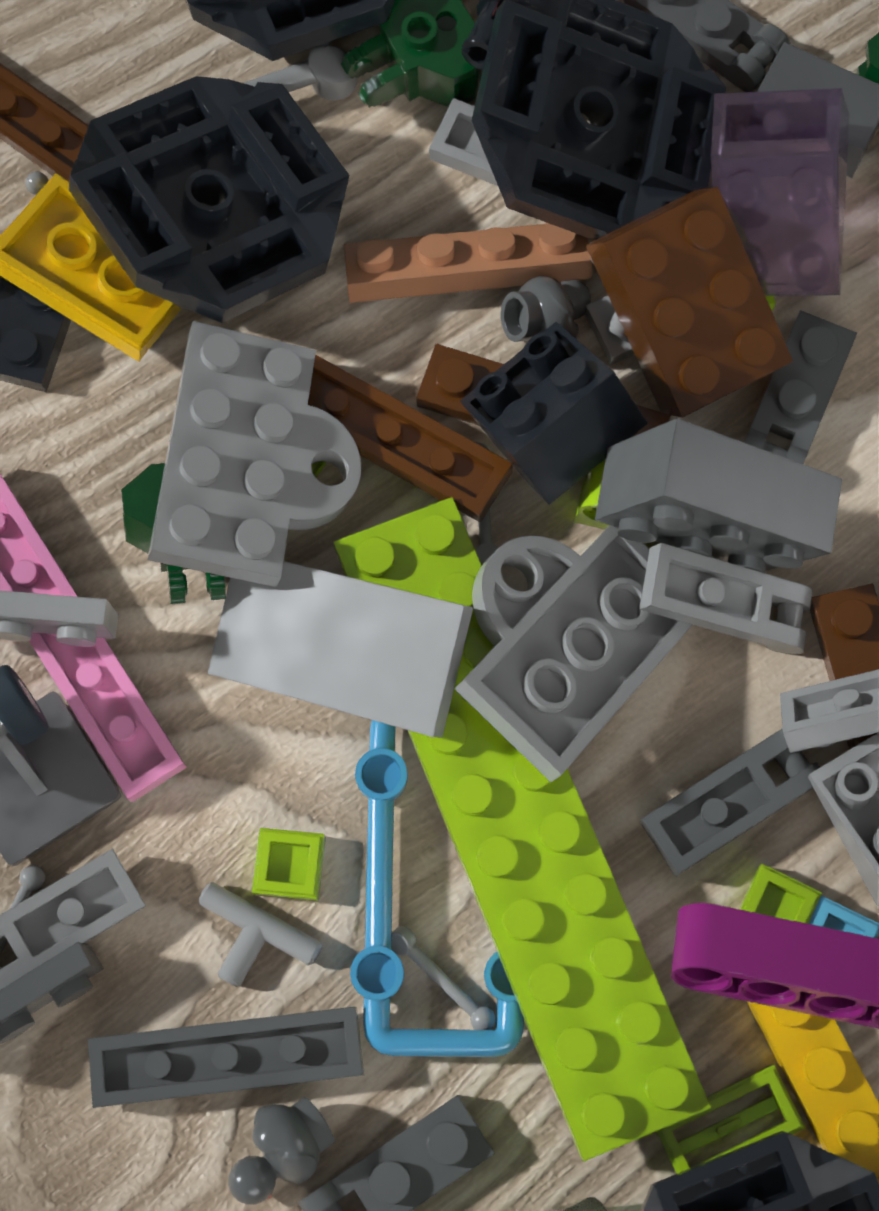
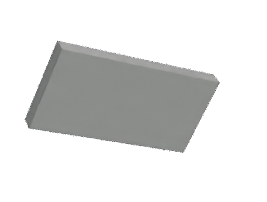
(344, 646)

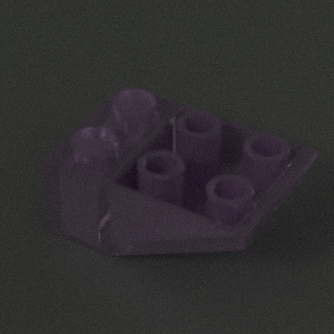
(785, 183)

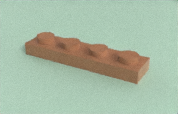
(463, 261)

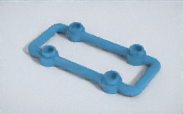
(377, 969)

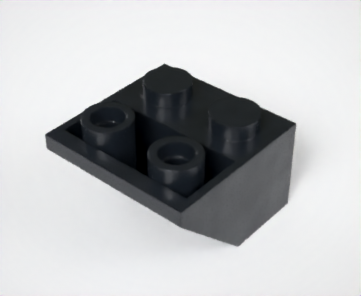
(554, 411)

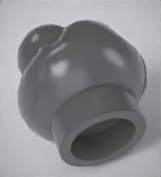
(541, 304)
(290, 1148)

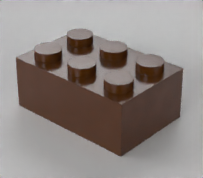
(690, 302)

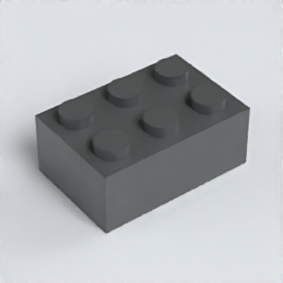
(718, 498)

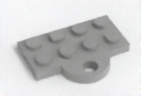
(245, 457)
(564, 646)

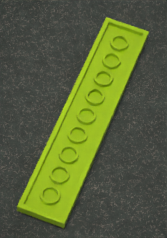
(539, 878)

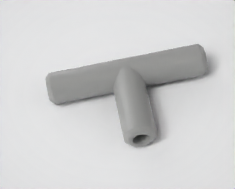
(257, 929)

